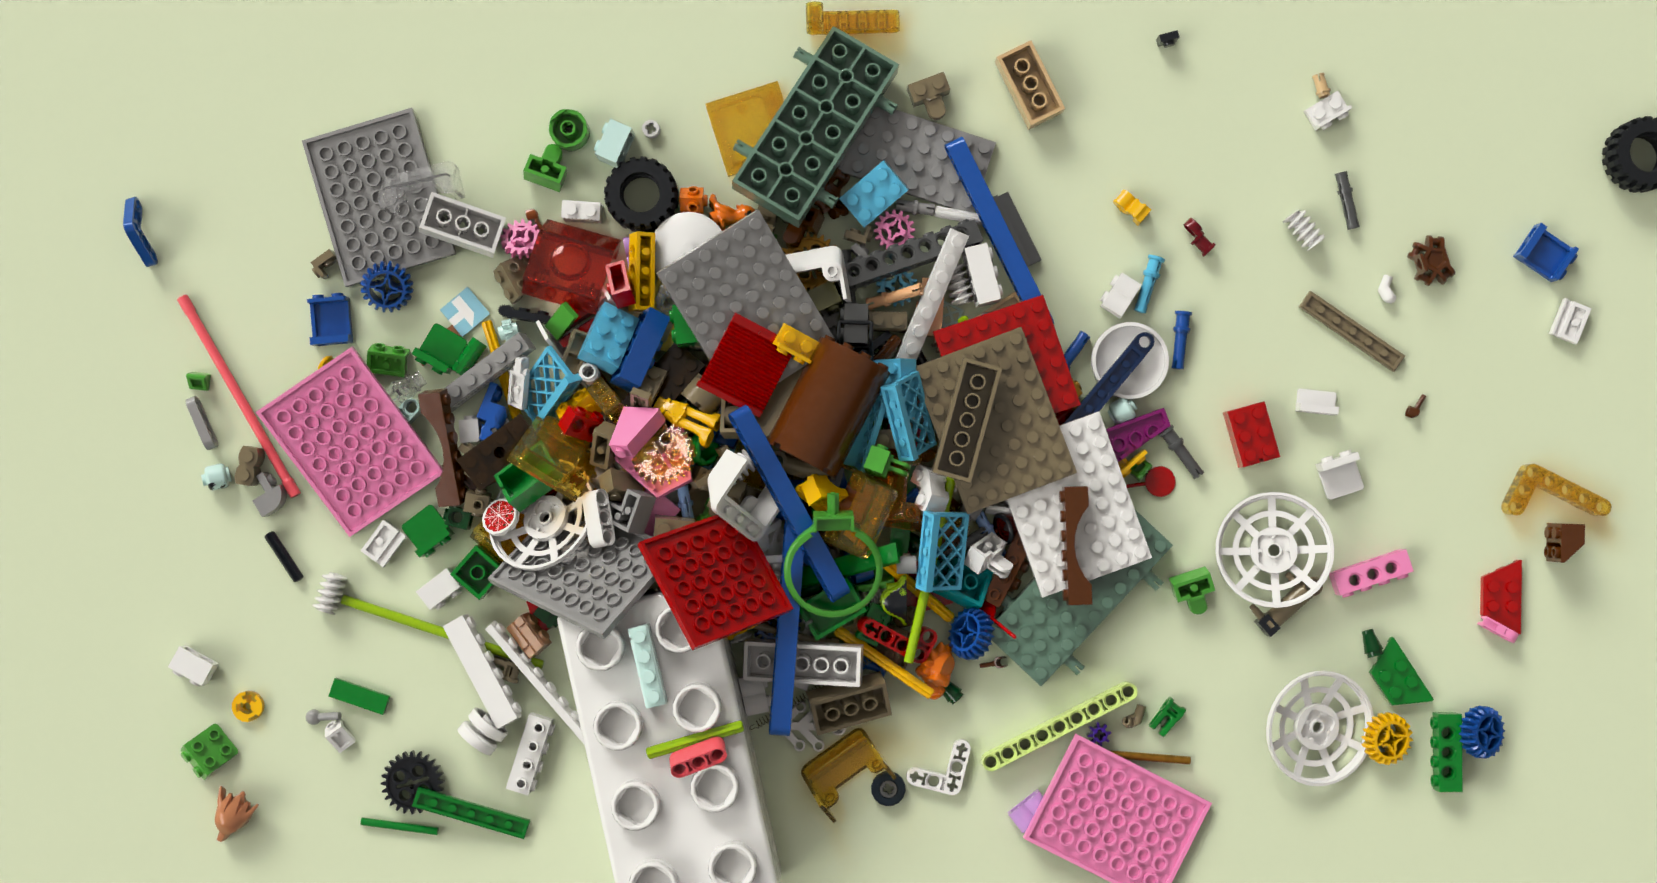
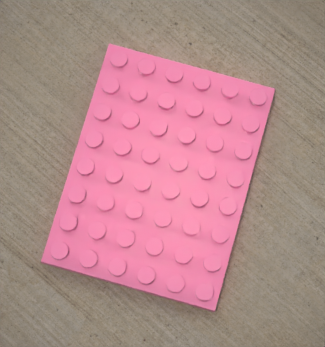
(350, 441)
(1116, 817)

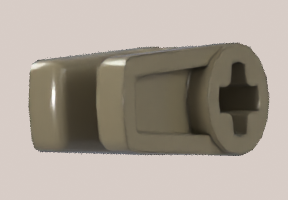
(510, 671)

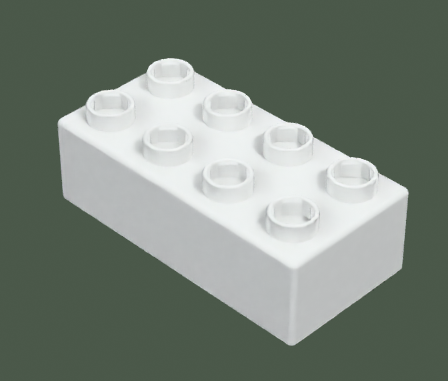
(656, 824)

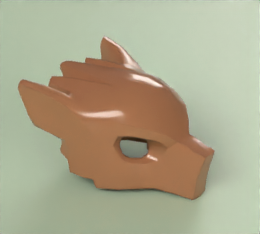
(232, 813)

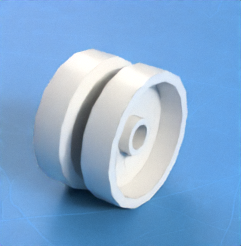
(481, 731)

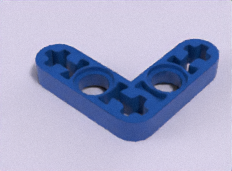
(132, 227)

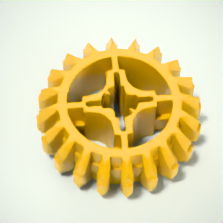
(1380, 734)

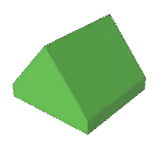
(198, 381)
(1140, 470)

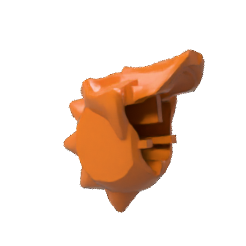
(937, 669)

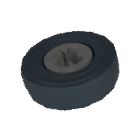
(883, 797)

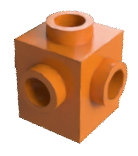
(693, 199)

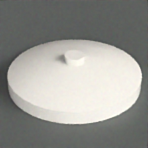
(681, 235)
(1147, 374)

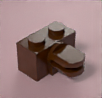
(811, 223)

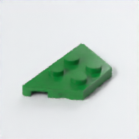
(1398, 677)

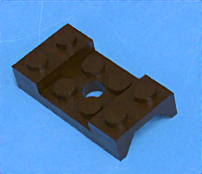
(481, 462)

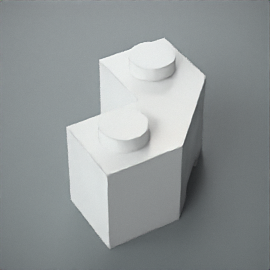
(932, 492)

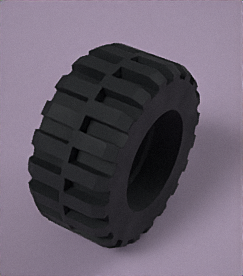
(1618, 155)
(623, 176)

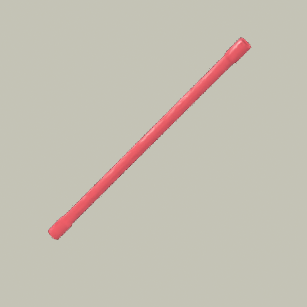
(287, 481)

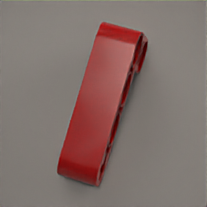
(894, 637)

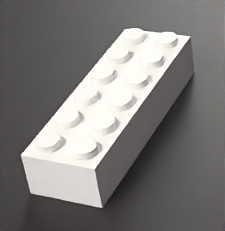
(815, 662)

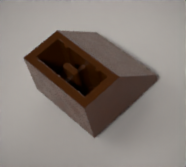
(1563, 541)

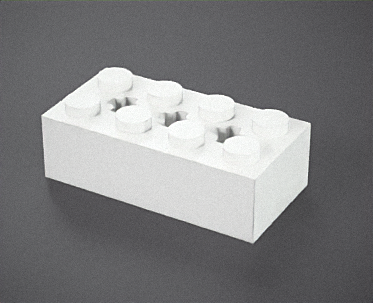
(461, 212)

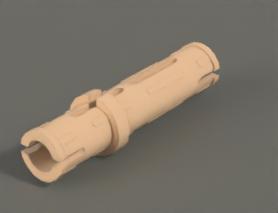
(886, 299)

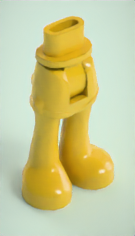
(677, 414)

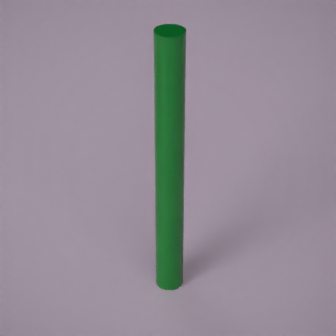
(399, 826)

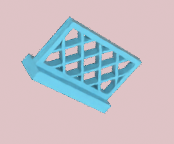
(563, 387)
(900, 417)
(930, 551)

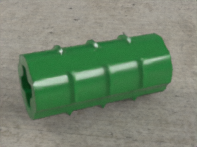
(469, 356)

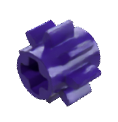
(1094, 730)

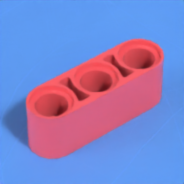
(697, 757)

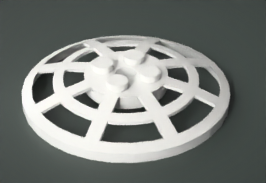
(544, 531)
(1287, 549)
(1325, 734)

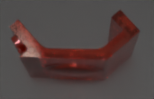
(569, 265)

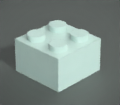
(614, 143)

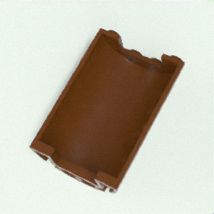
(829, 405)

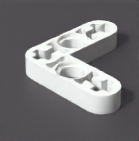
(944, 779)

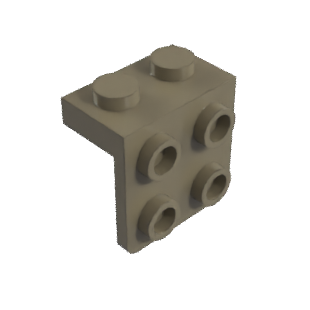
(510, 277)

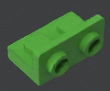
(387, 359)

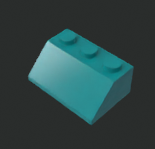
(973, 586)

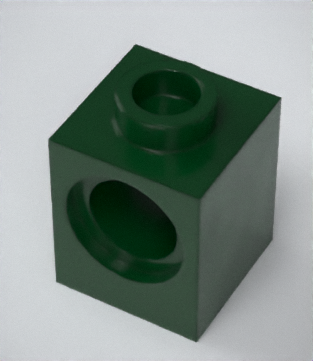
(466, 521)

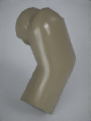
(1136, 718)

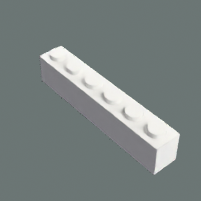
(482, 671)

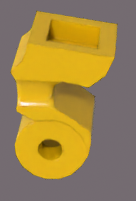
(1130, 205)

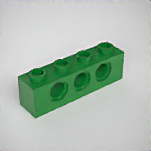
(1453, 780)

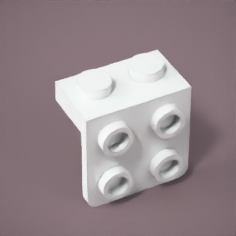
(1340, 474)

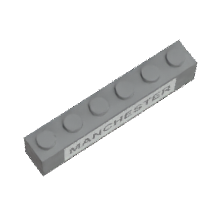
(488, 369)

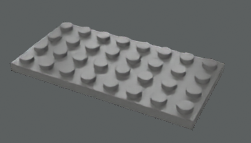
(916, 155)

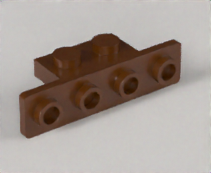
(999, 586)

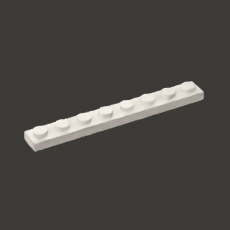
(933, 295)
(535, 676)

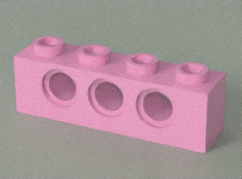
(1341, 577)

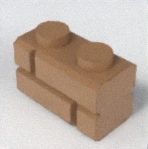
(529, 635)

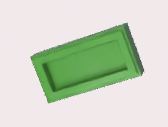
(561, 320)

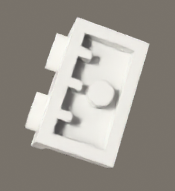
(1327, 110)

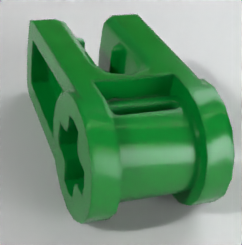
(1166, 711)

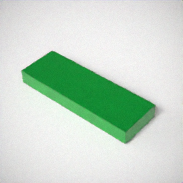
(359, 696)

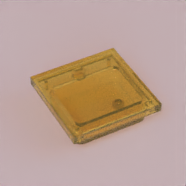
(743, 118)
(554, 457)

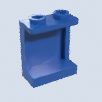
(1546, 253)
(330, 320)

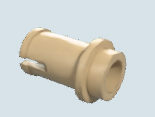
(1321, 86)

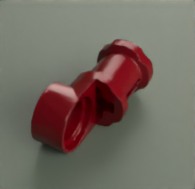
(1200, 240)

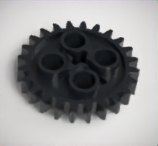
(407, 765)

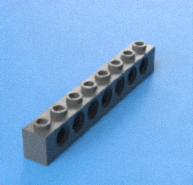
(903, 264)

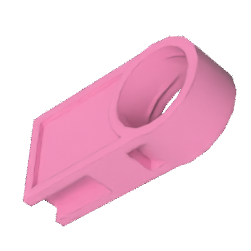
(1498, 629)

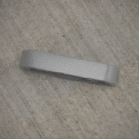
(201, 423)

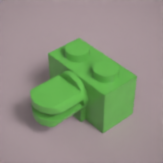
(546, 169)
(880, 462)
(1192, 588)

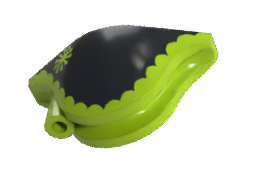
(894, 599)

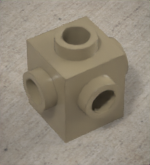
(472, 501)

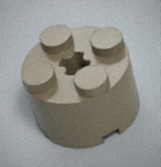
(700, 398)

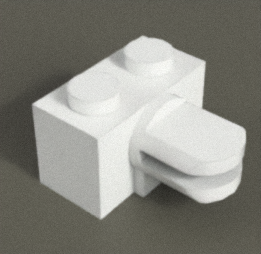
(988, 555)

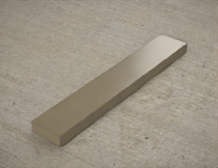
(1351, 331)

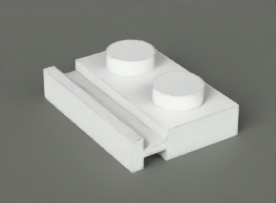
(1570, 321)
(383, 543)

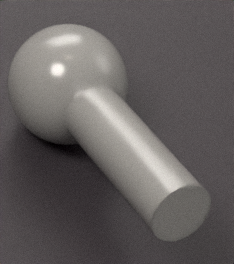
(314, 716)

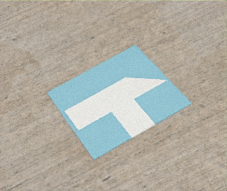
(464, 311)

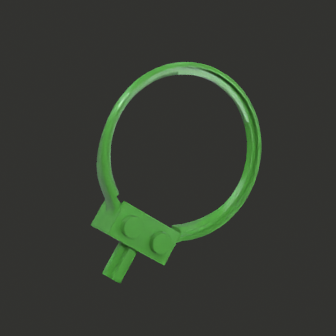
(832, 520)

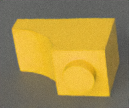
(817, 487)

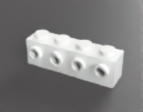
(529, 754)

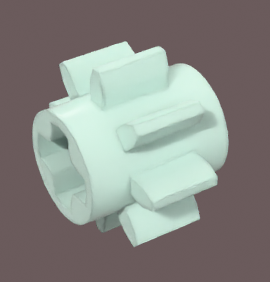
(508, 329)

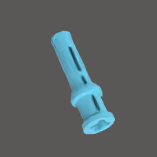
(1150, 276)

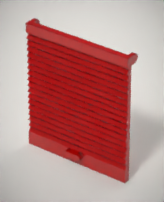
(745, 365)

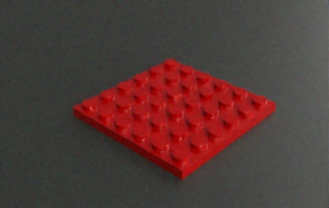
(1040, 336)
(714, 580)

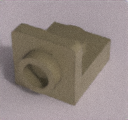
(855, 235)
(324, 260)

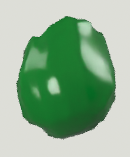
(704, 455)

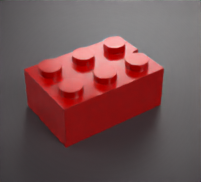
(1251, 434)

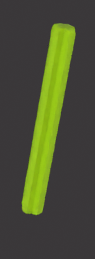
(680, 743)

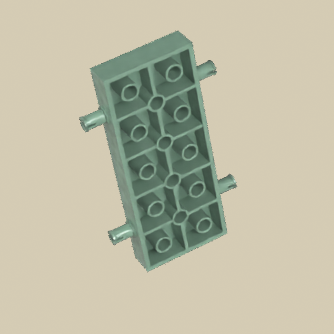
(815, 126)
(1052, 630)

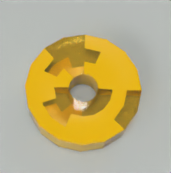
(239, 706)

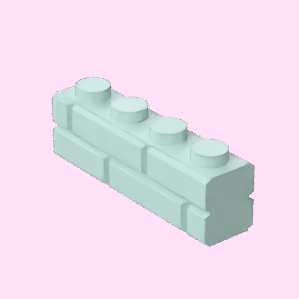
(647, 665)

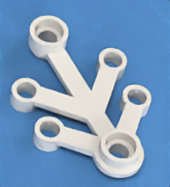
(804, 727)

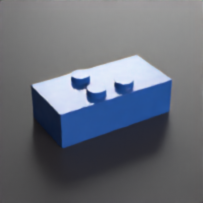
(641, 349)

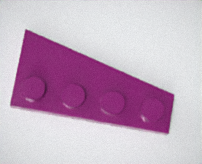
(1136, 432)

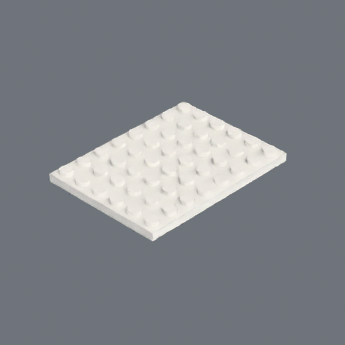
(1109, 528)

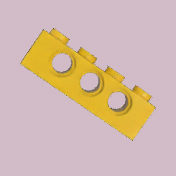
(642, 269)

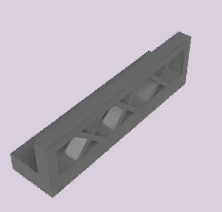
(1017, 229)

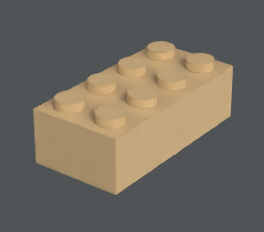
(1029, 85)

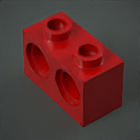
(580, 423)

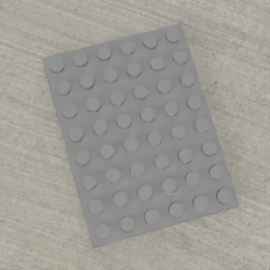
(348, 177)
(743, 275)
(588, 587)

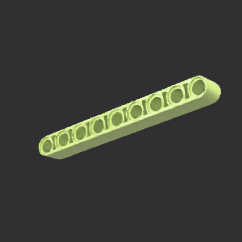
(1069, 726)

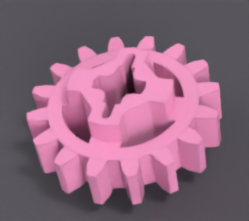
(903, 234)
(520, 242)

